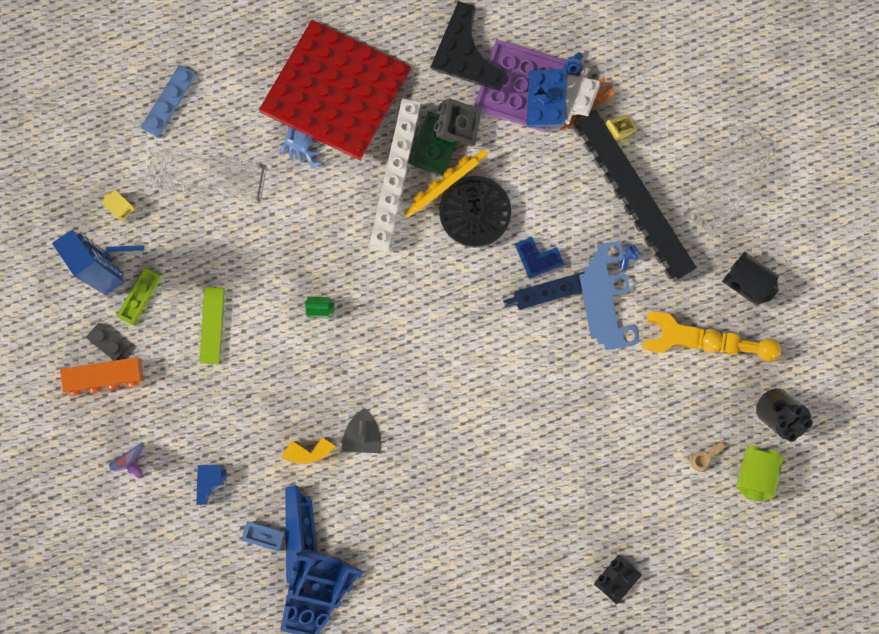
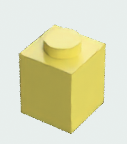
(118, 205)

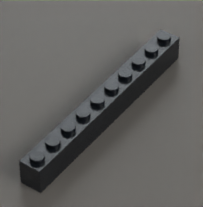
(634, 195)

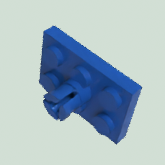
(547, 98)

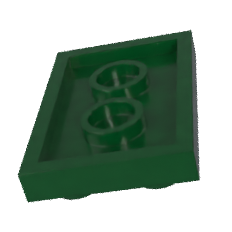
(429, 151)

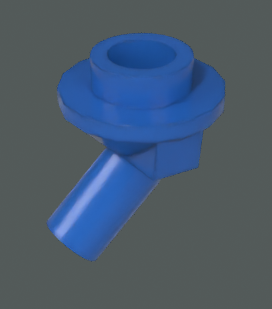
(574, 64)
(630, 253)

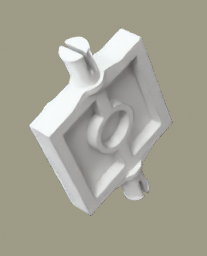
(580, 94)

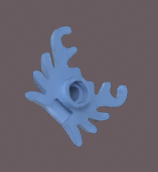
(300, 144)

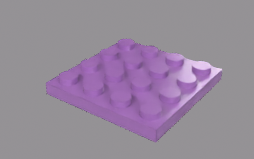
(512, 99)

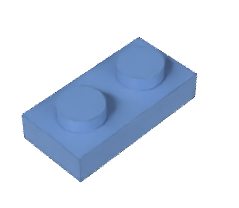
(263, 536)

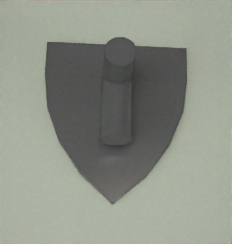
(362, 434)

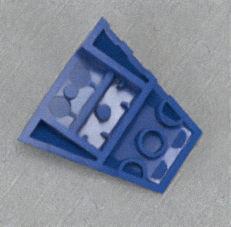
(315, 590)

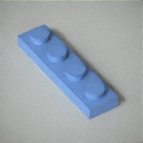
(168, 101)

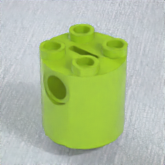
(759, 474)

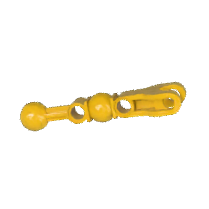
(709, 340)

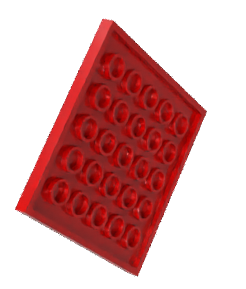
(335, 90)

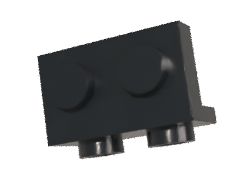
(617, 579)

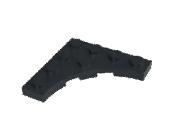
(459, 56)

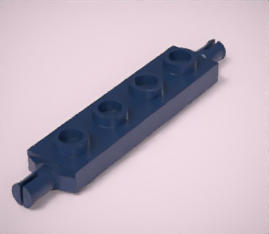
(546, 291)

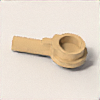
(701, 460)

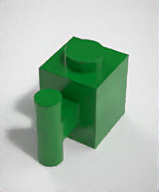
(319, 307)

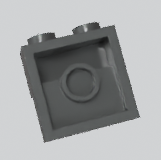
(457, 122)

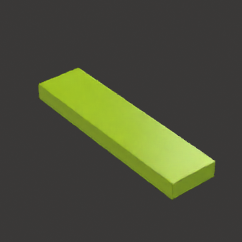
(212, 325)

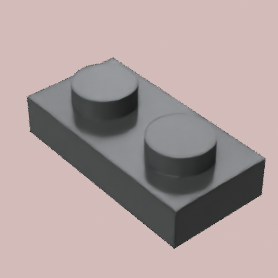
(107, 342)

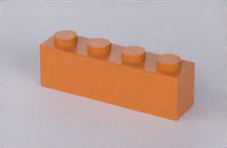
(102, 375)

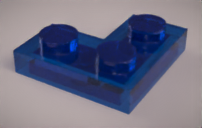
(536, 263)

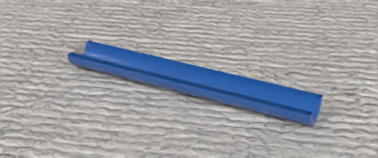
(125, 248)

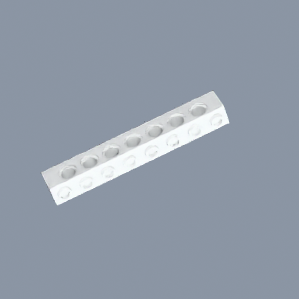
(395, 175)

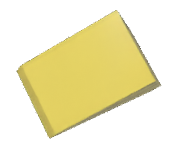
(621, 127)

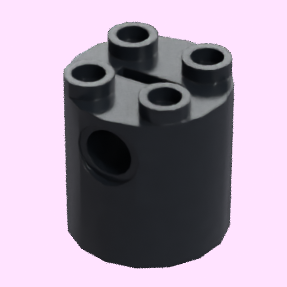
(752, 279)
(783, 414)

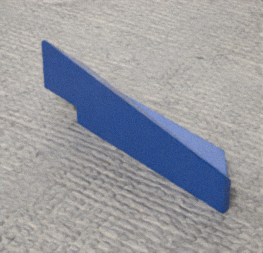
(299, 526)

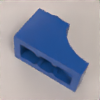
(207, 480)

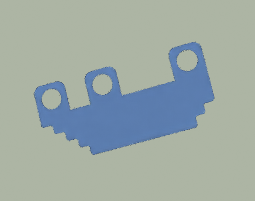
(598, 299)

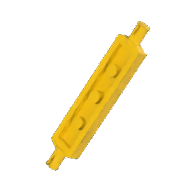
(450, 177)

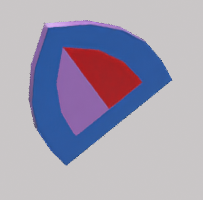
(127, 462)

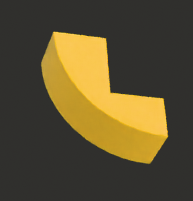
(298, 454)

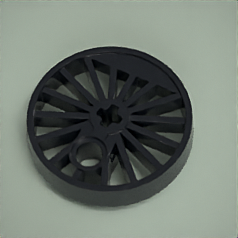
(478, 240)

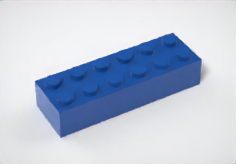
(88, 262)

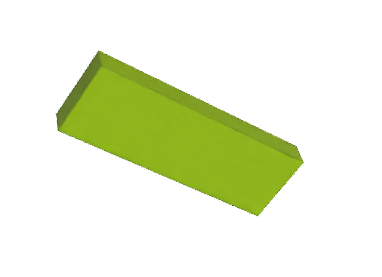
(139, 296)

